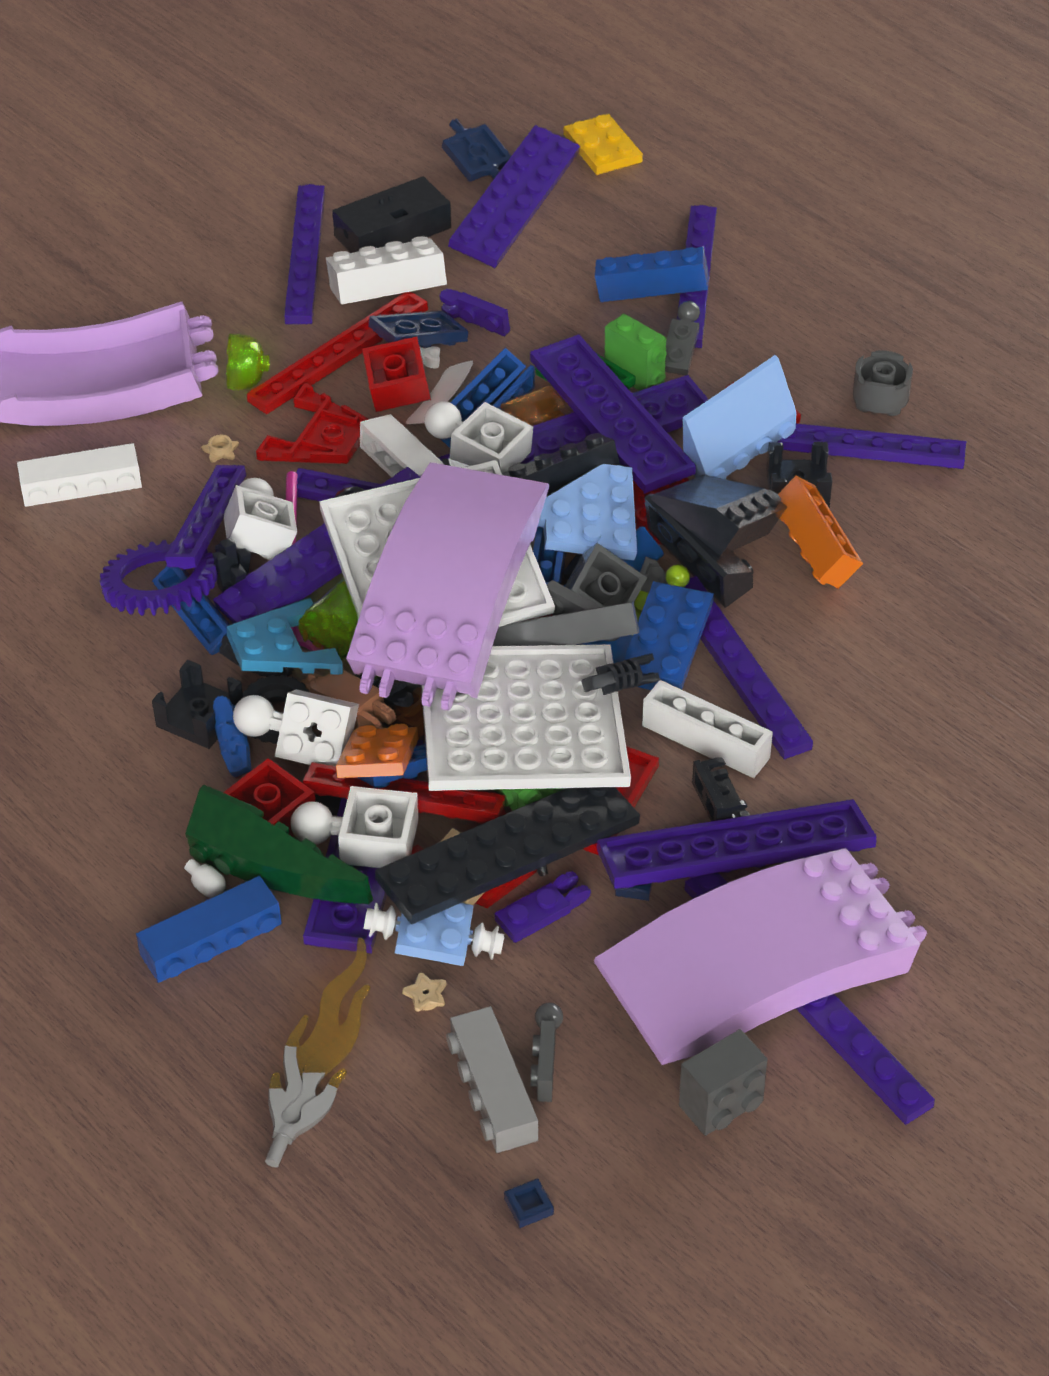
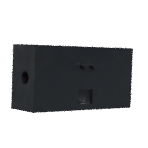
(393, 215)

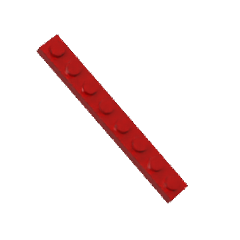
(328, 356)

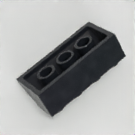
(568, 463)
(722, 575)

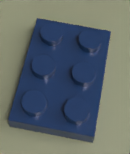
(428, 327)

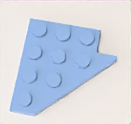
(592, 512)

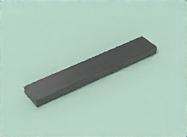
(571, 627)

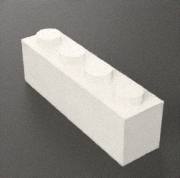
(394, 446)
(79, 474)
(707, 728)

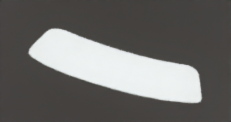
(444, 390)

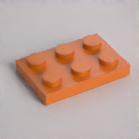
(377, 751)

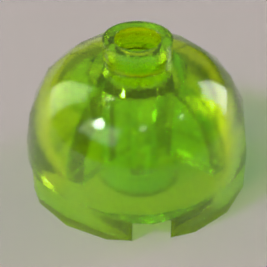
(245, 362)

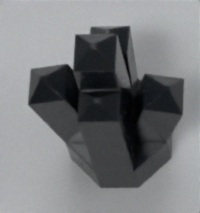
(230, 563)

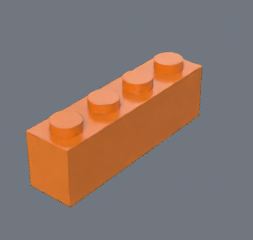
(818, 533)

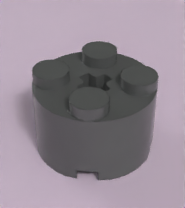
(882, 383)

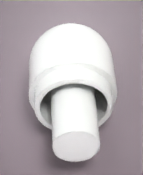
(206, 878)

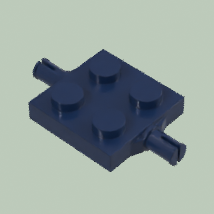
(475, 151)

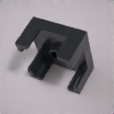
(781, 471)
(191, 708)

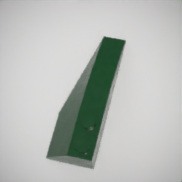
(244, 844)

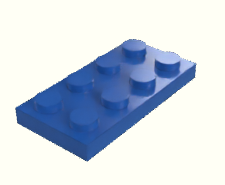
(670, 630)

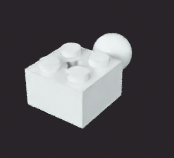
(483, 436)
(259, 519)
(302, 710)
(374, 829)

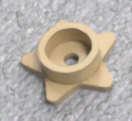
(220, 447)
(425, 1001)

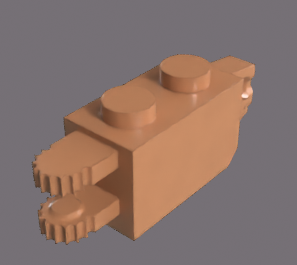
(346, 687)

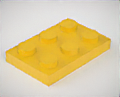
(603, 144)

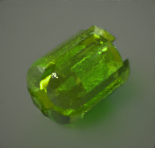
(331, 620)

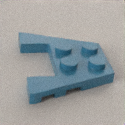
(269, 643)

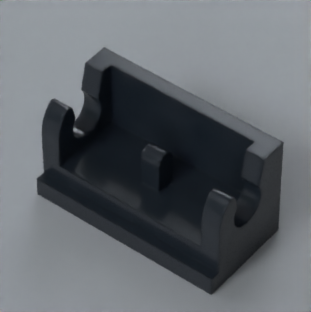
(717, 790)

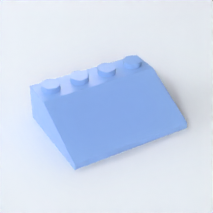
(740, 421)

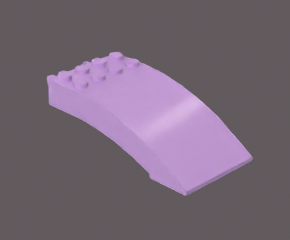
(104, 368)
(445, 581)
(758, 951)

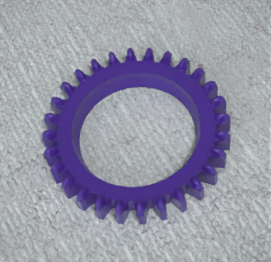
(123, 597)

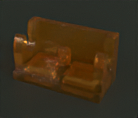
(535, 406)

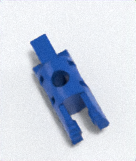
(232, 742)

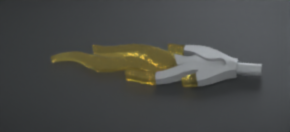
(307, 1065)

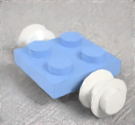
(438, 937)

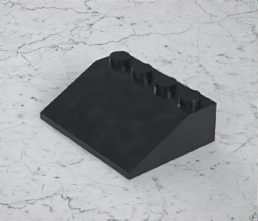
(722, 511)

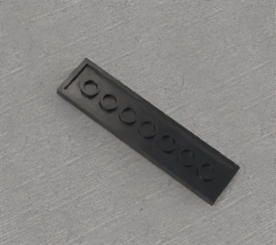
(504, 849)

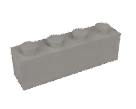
(493, 1080)

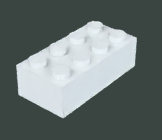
(386, 270)

